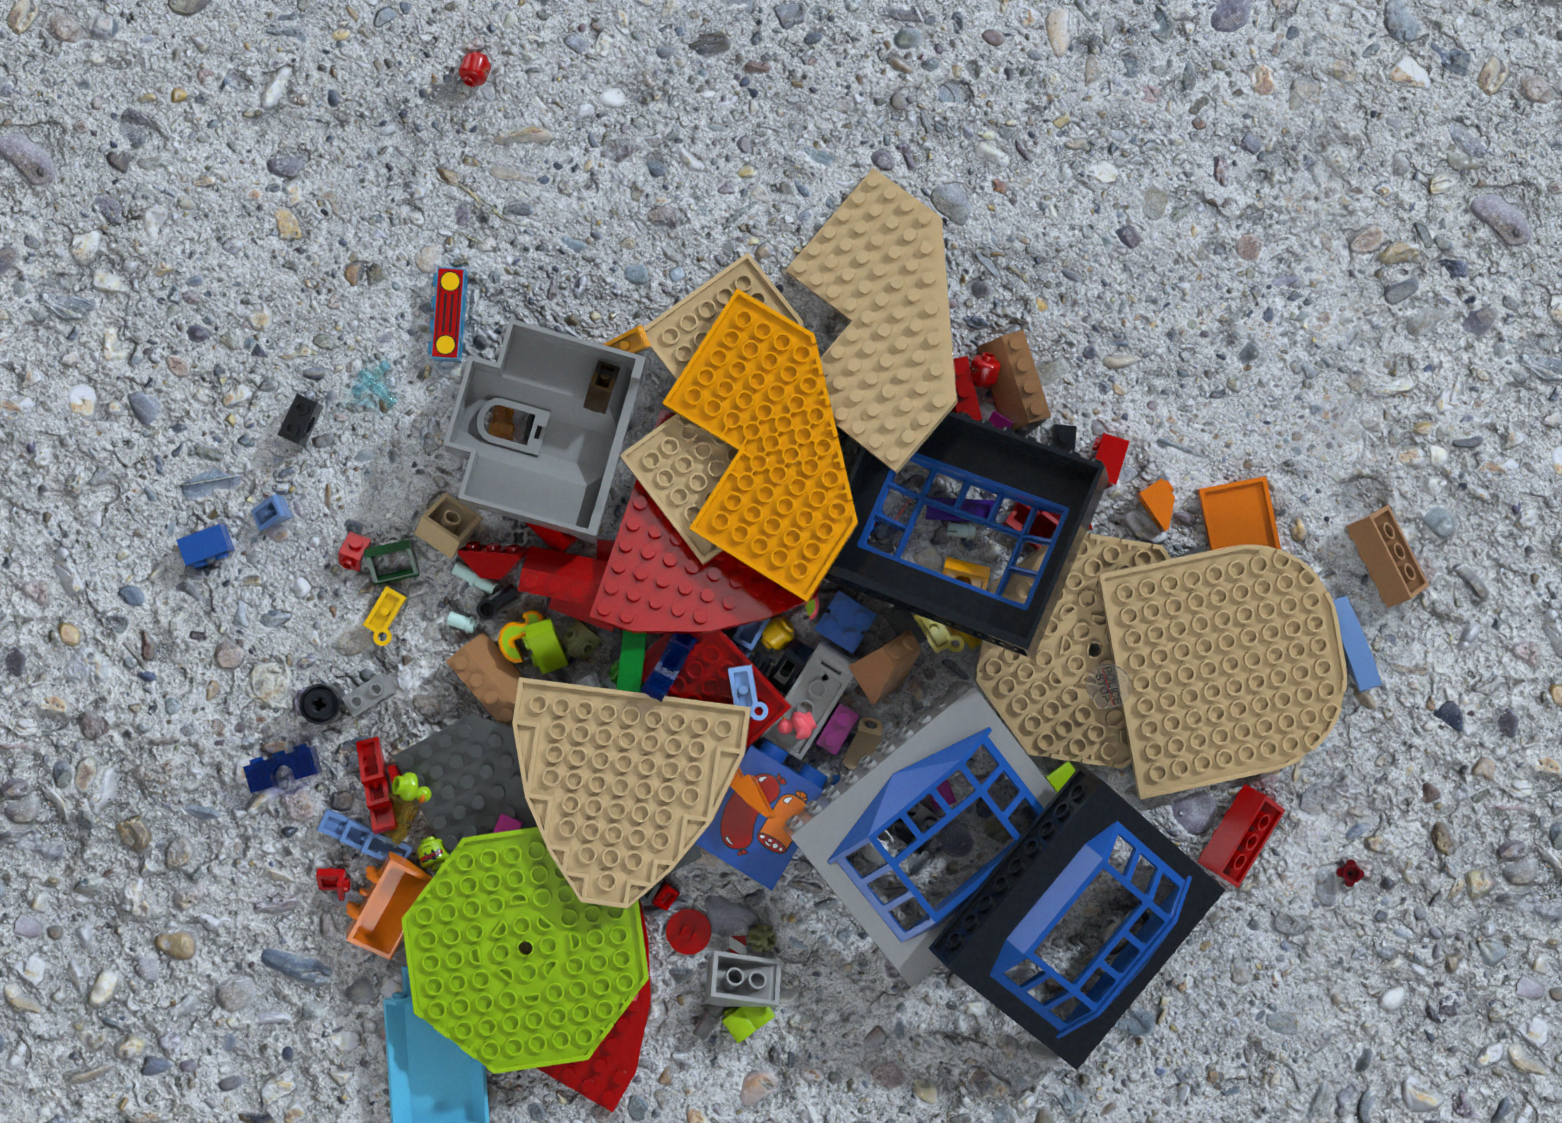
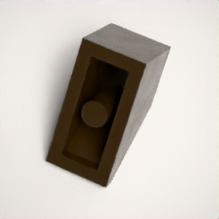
(601, 387)

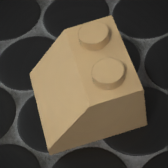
(447, 525)

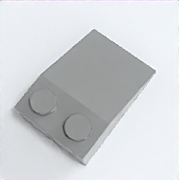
(742, 980)

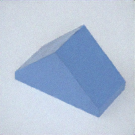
(271, 512)

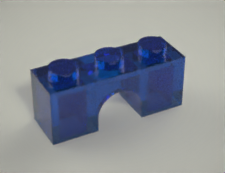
(262, 773)

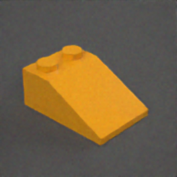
(966, 572)

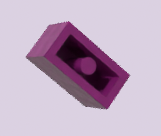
(837, 729)

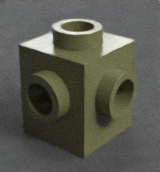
(580, 640)

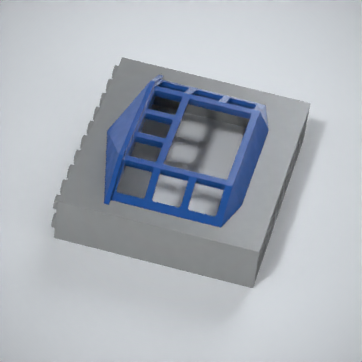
(886, 789)

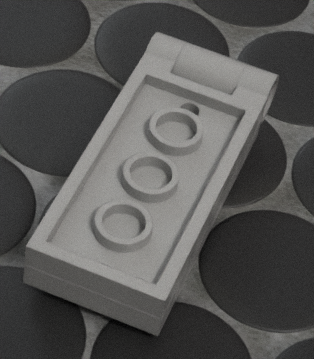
(814, 695)

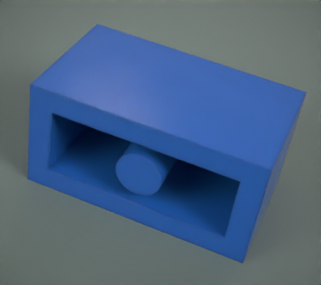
(205, 546)

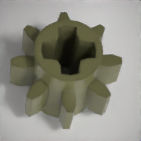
(762, 937)

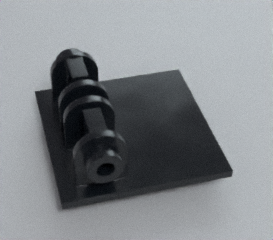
(923, 818)

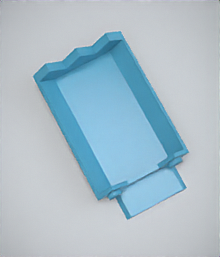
(426, 1071)

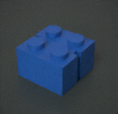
(845, 622)

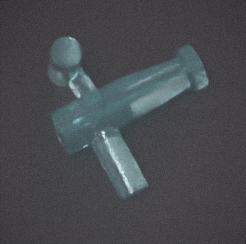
(372, 382)

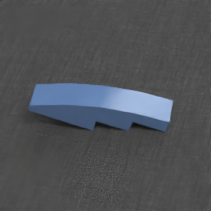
(1355, 647)
(360, 836)

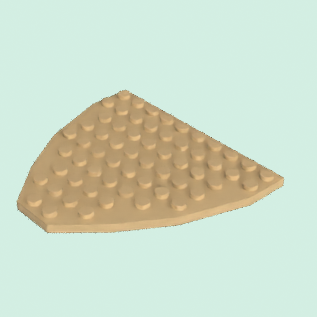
(622, 780)

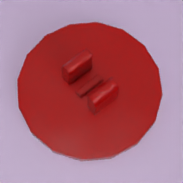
(688, 931)

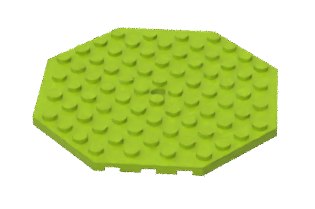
(508, 1004)

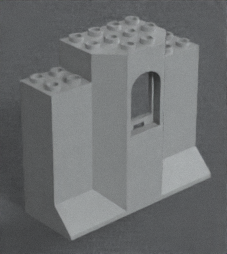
(570, 469)

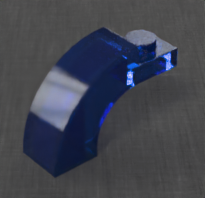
(669, 666)

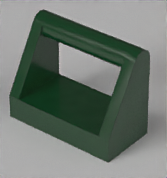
(389, 549)

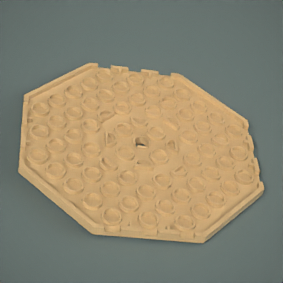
(1047, 696)

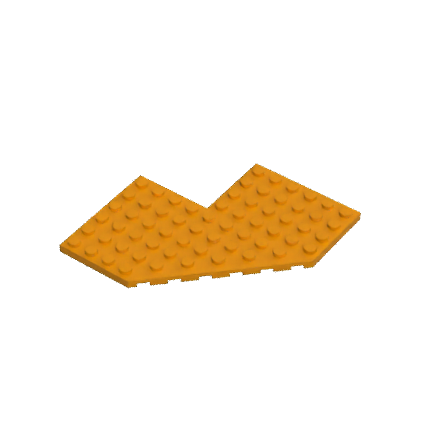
(787, 489)

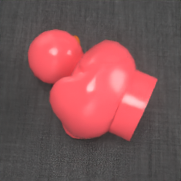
(801, 722)

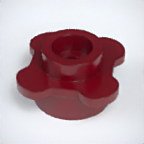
(1357, 873)

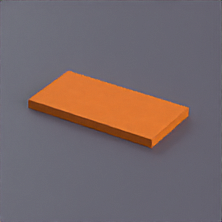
(1239, 514)

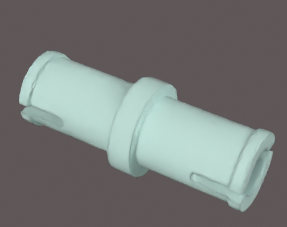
(470, 576)

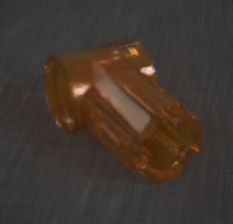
(502, 423)

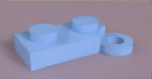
(744, 690)

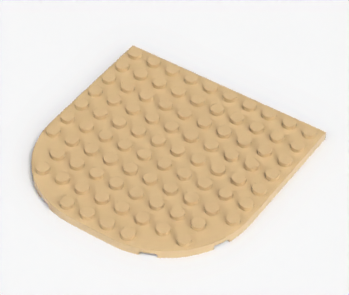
(1225, 662)

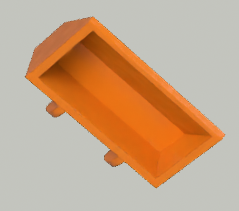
(378, 918)

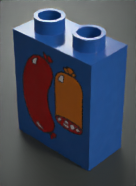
(747, 837)

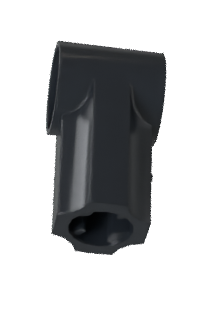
(500, 601)

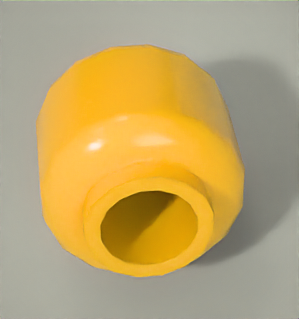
(777, 633)

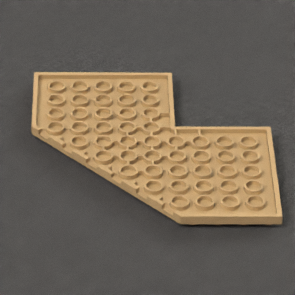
(888, 276)
(679, 459)

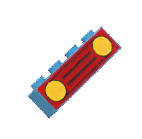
(449, 314)

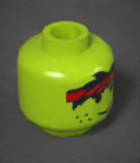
(432, 853)

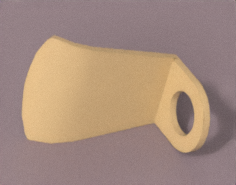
(863, 743)

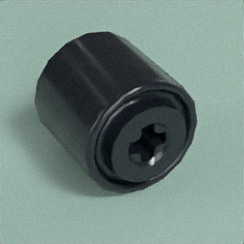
(331, 695)

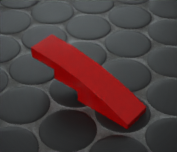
(376, 785)

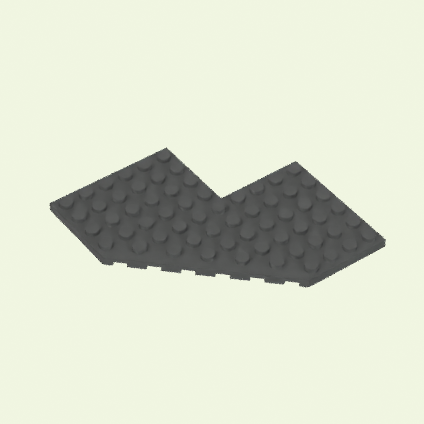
(474, 780)

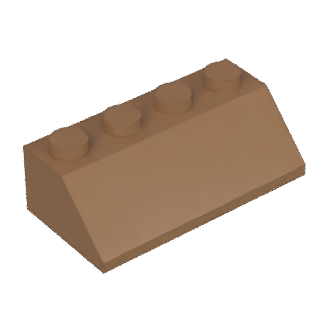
(1018, 387)
(1387, 556)
(488, 676)

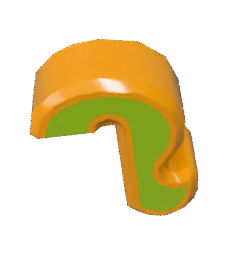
(515, 631)

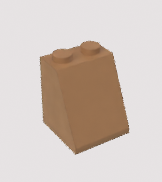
(886, 666)

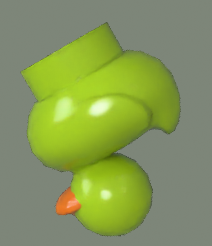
(407, 788)

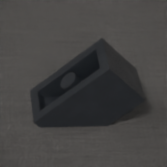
(789, 665)

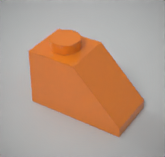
(1158, 503)

